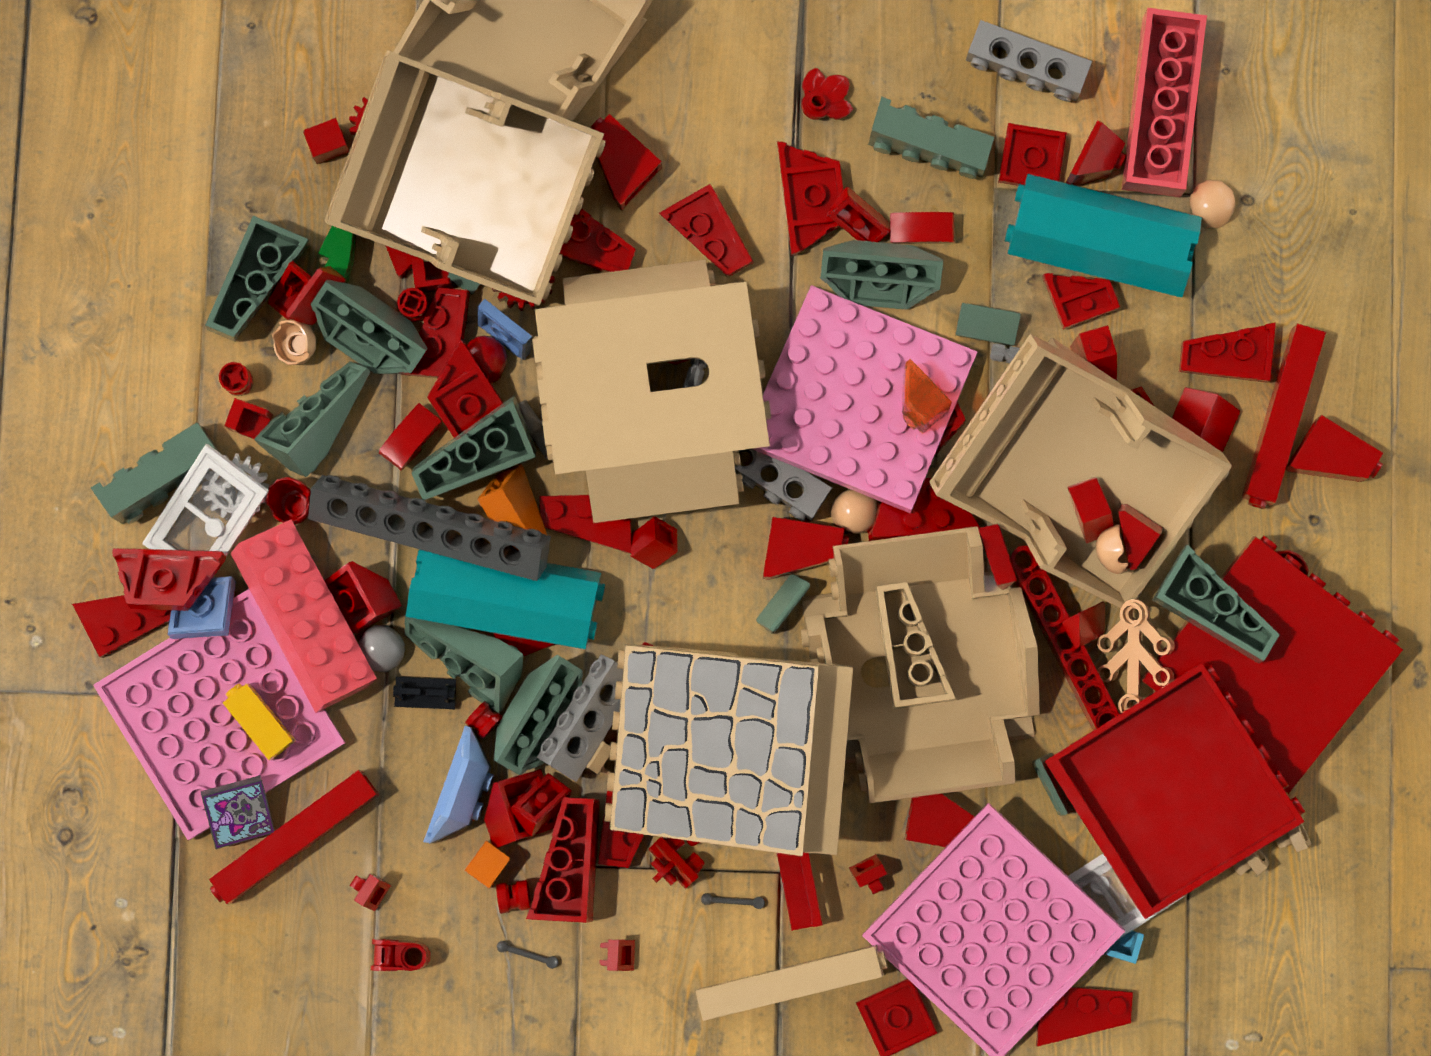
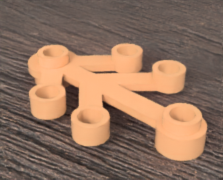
(1134, 651)

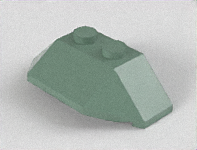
(881, 273)
(367, 329)
(535, 713)

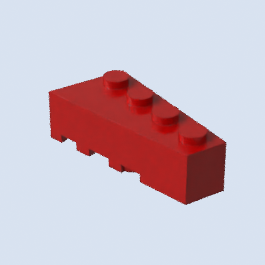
(569, 866)

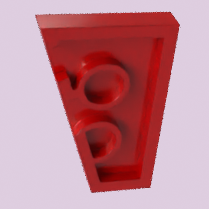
(709, 228)
(1233, 355)
(574, 518)
(114, 624)

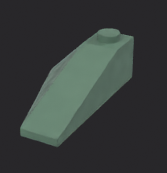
(310, 429)
(478, 659)

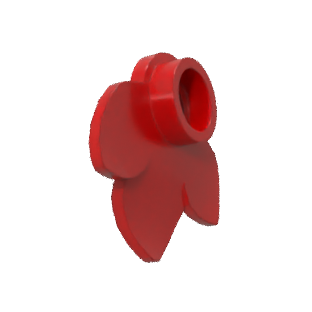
(828, 92)

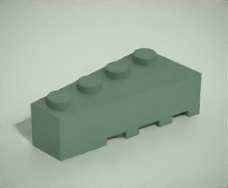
(930, 140)
(482, 449)
(153, 478)

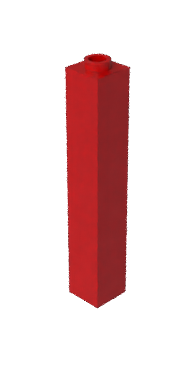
(1283, 416)
(293, 837)

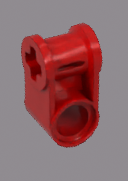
(393, 955)

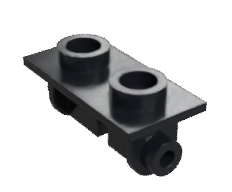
(425, 693)

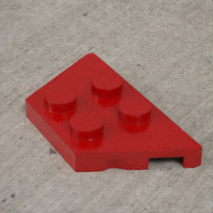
(809, 191)
(463, 392)
(927, 516)
(165, 577)

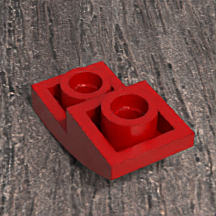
(922, 227)
(409, 436)

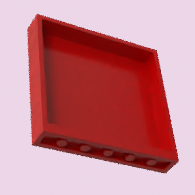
(1314, 670)
(1175, 790)

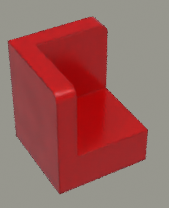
(326, 141)
(429, 277)
(247, 418)
(654, 543)

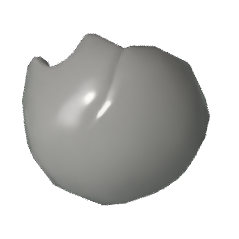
(382, 647)

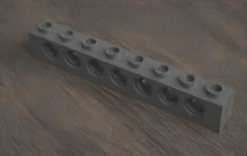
(441, 538)

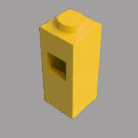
(258, 720)

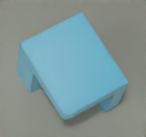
(1127, 947)

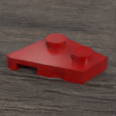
(1080, 298)

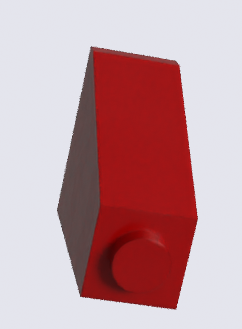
(624, 161)
(1098, 349)
(1334, 454)
(799, 546)
(935, 820)

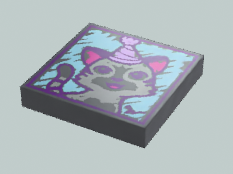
(237, 812)

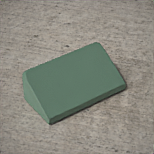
(987, 324)
(783, 603)
(1055, 792)

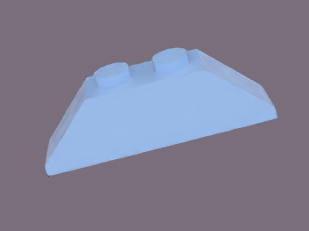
(462, 789)

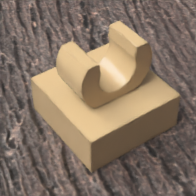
(599, 758)
(1297, 837)
(1256, 861)

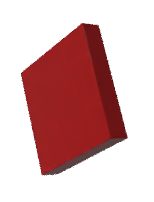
(1031, 152)
(896, 1017)

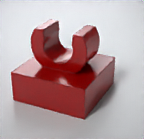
(868, 873)
(370, 891)
(620, 954)

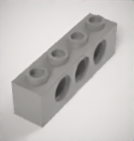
(1044, 57)
(801, 508)
(571, 724)

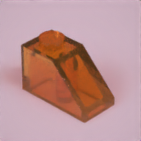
(921, 399)

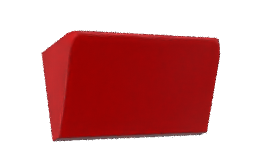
(858, 217)
(301, 308)
(998, 556)
(1086, 625)
(540, 804)

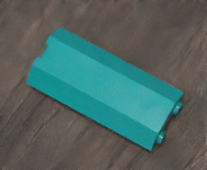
(1103, 235)
(484, 599)

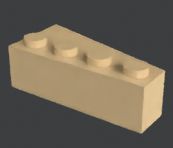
(911, 660)

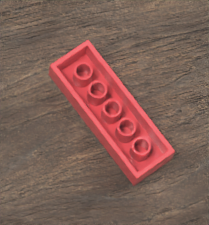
(1164, 102)
(303, 615)

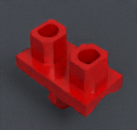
(671, 865)

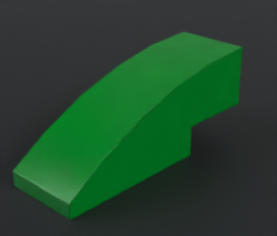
(339, 251)

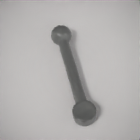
(757, 902)
(551, 962)

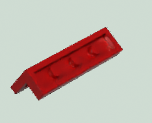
(799, 891)

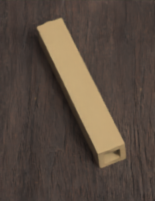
(791, 982)

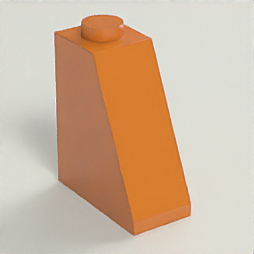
(512, 500)

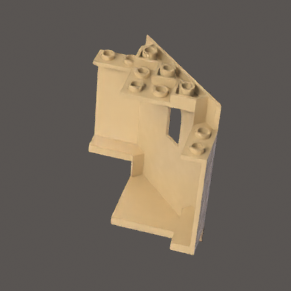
(641, 446)
(979, 639)

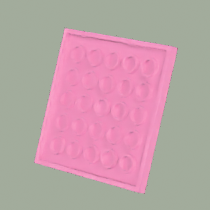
(841, 398)
(185, 735)
(993, 932)

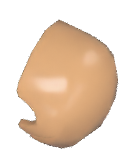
(1212, 202)
(294, 342)
(854, 512)
(1112, 550)

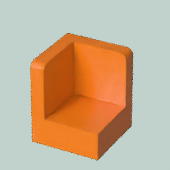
(487, 864)

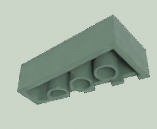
(253, 276)
(1207, 602)

